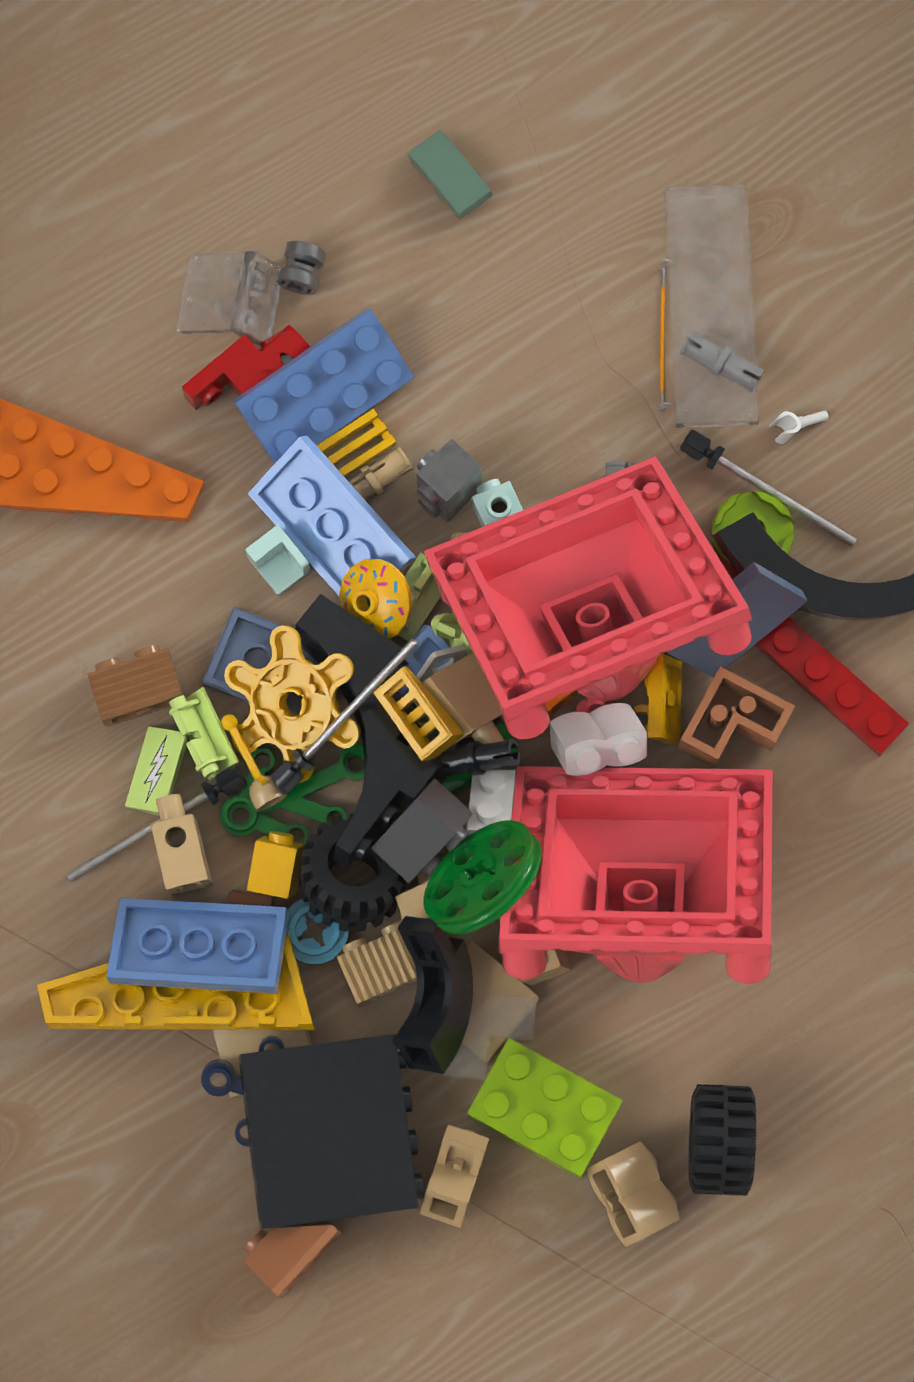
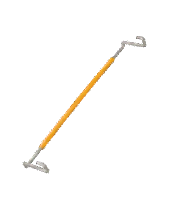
(662, 336)

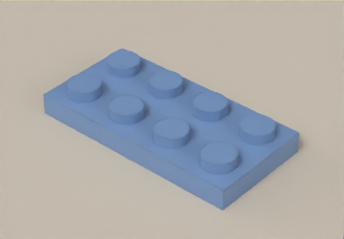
(325, 386)
(198, 945)

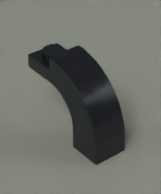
(442, 997)

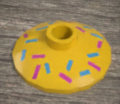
(387, 593)

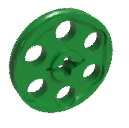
(482, 877)

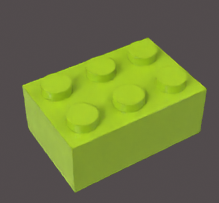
(544, 1108)

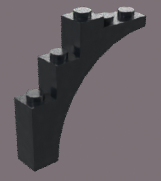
(391, 768)

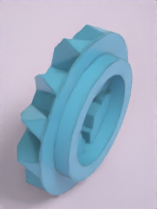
(308, 950)

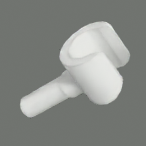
(792, 424)

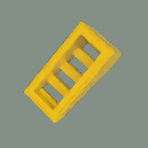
(439, 717)

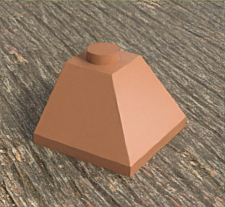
(287, 1254)

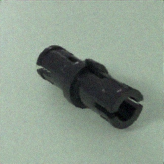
(477, 758)

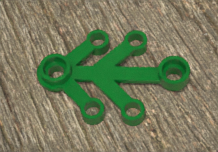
(293, 802)

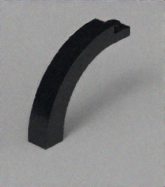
(827, 597)

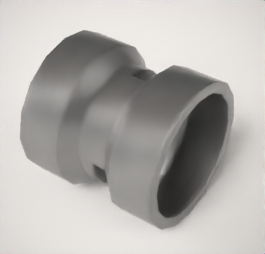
(301, 267)

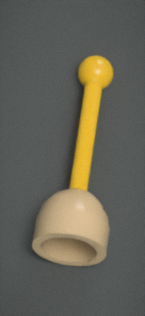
(263, 789)

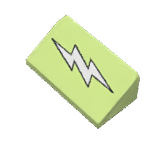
(156, 769)

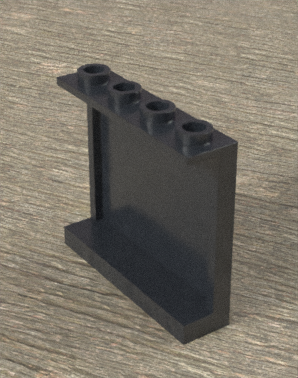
(329, 1131)

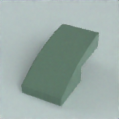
(450, 174)

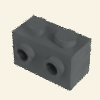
(422, 831)

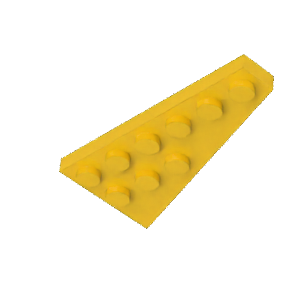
(91, 1002)

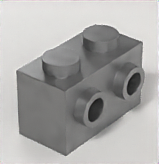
(447, 480)

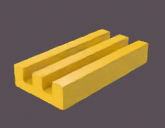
(352, 429)

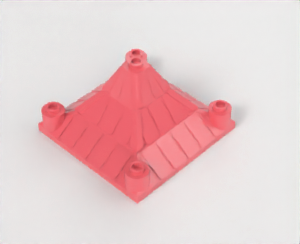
(587, 593)
(645, 870)

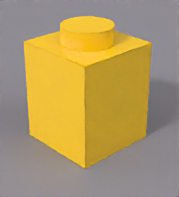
(276, 865)

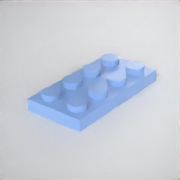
(325, 514)

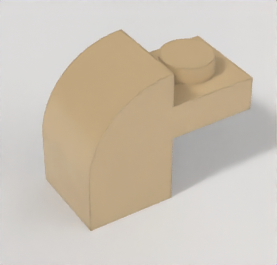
(454, 1175)

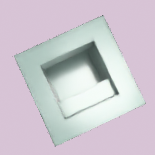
(490, 494)

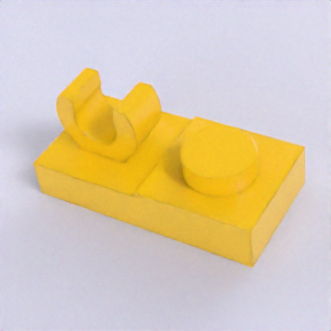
(664, 695)

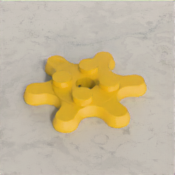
(267, 694)

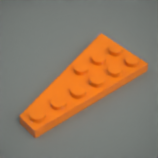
(70, 471)

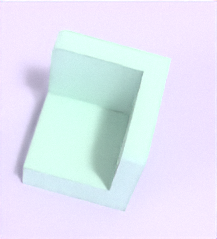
(278, 560)

